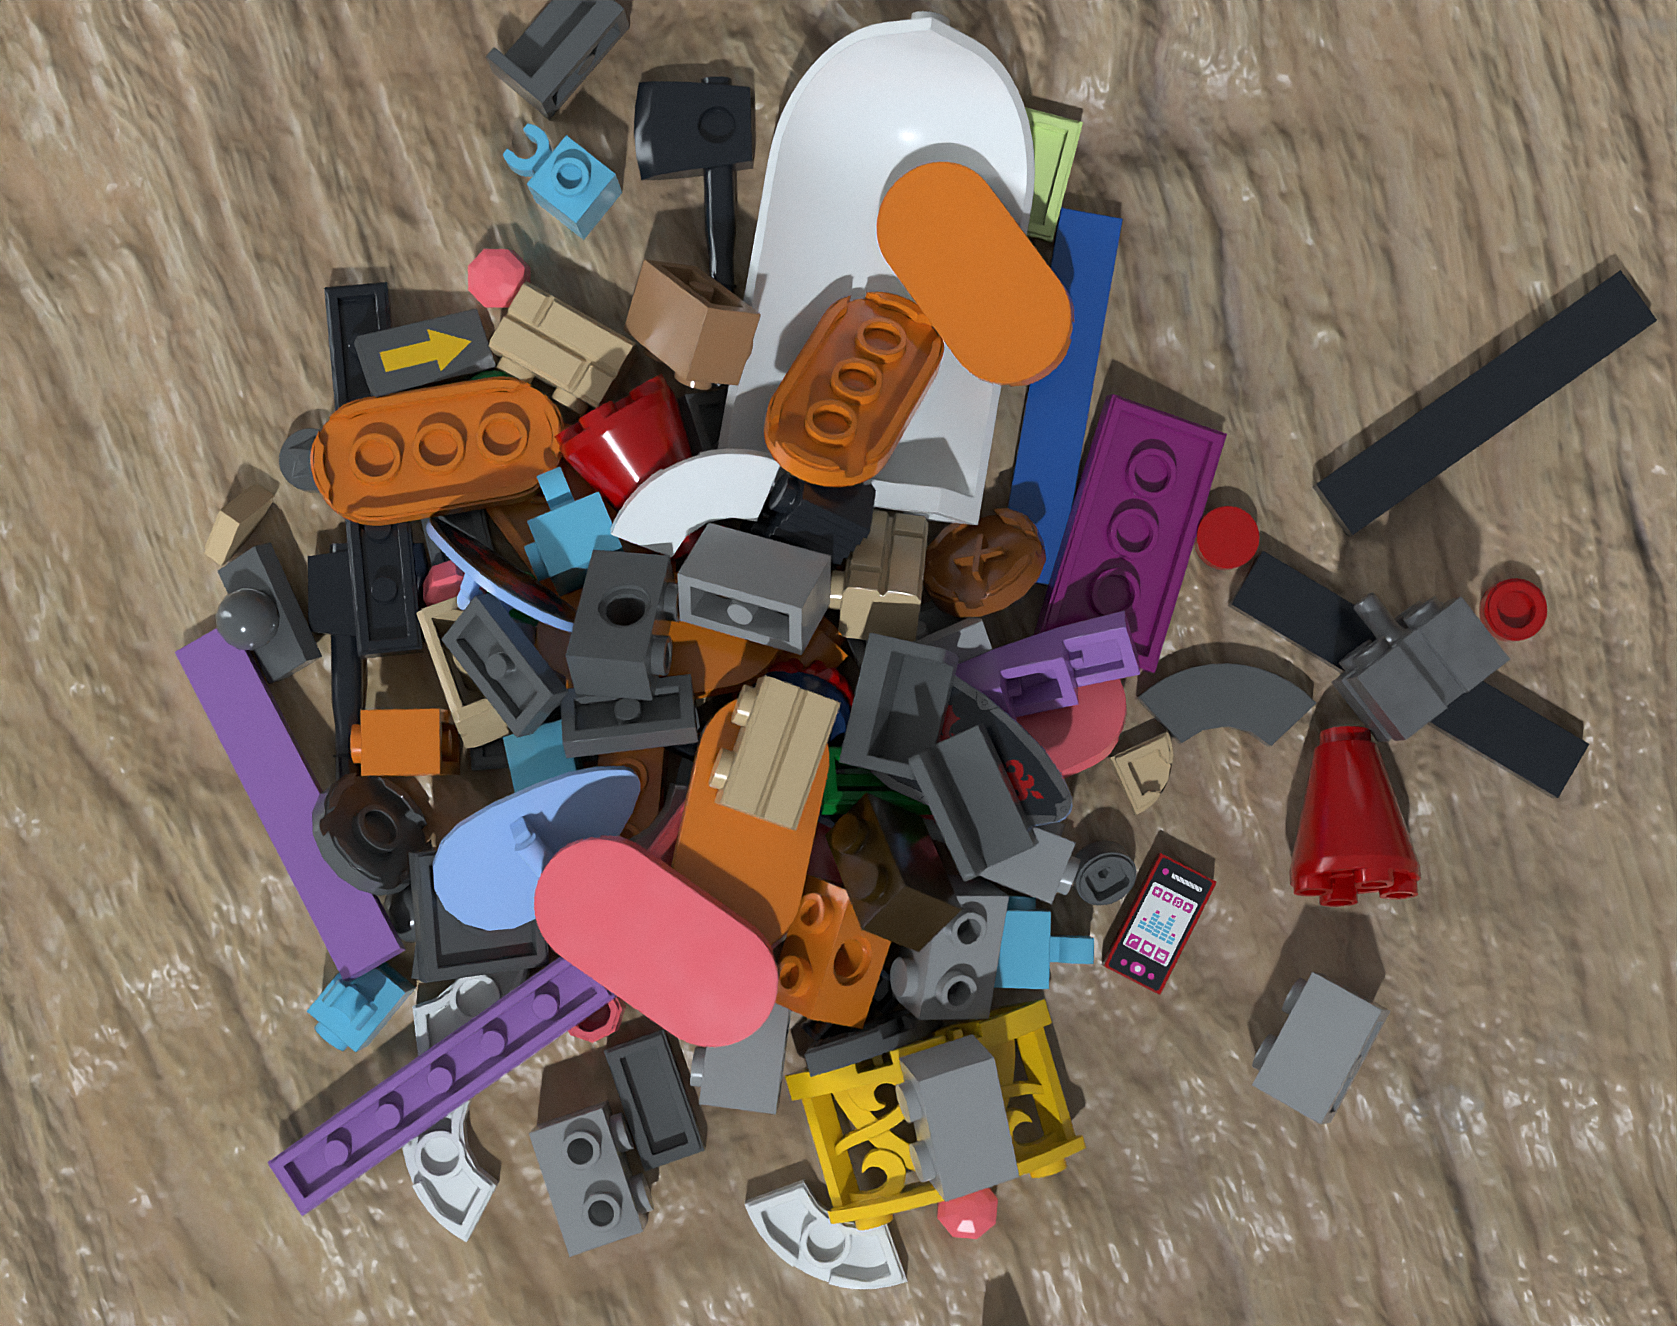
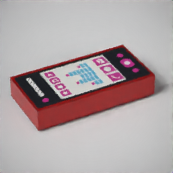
(1159, 923)

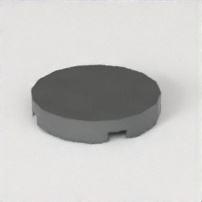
(367, 831)

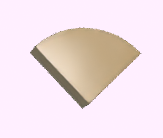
(237, 523)
(1144, 771)

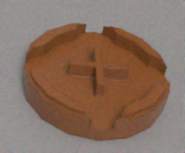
(983, 565)

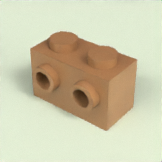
(691, 324)

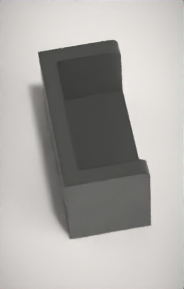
(559, 51)
(898, 704)

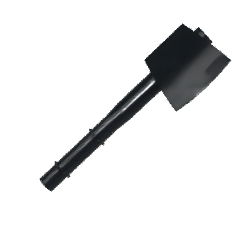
(697, 133)
(333, 614)

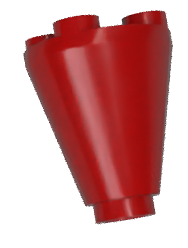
(629, 442)
(1351, 826)

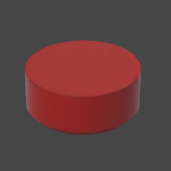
(1226, 538)
(1513, 610)

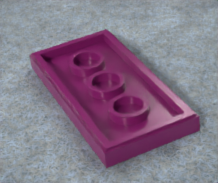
(1133, 523)

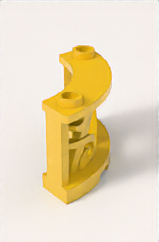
(854, 1091)

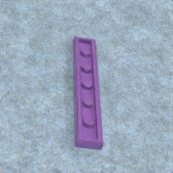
(284, 796)
(437, 1083)

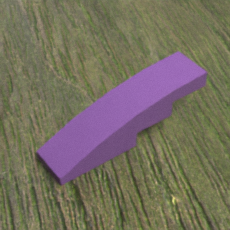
(1050, 666)

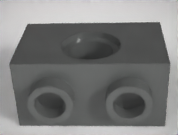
(623, 625)

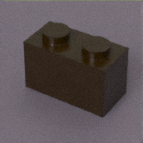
(892, 872)

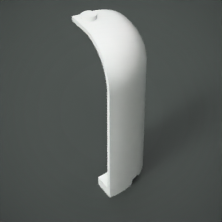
(846, 135)

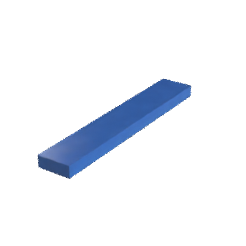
(1060, 402)

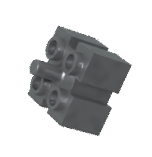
(1415, 664)

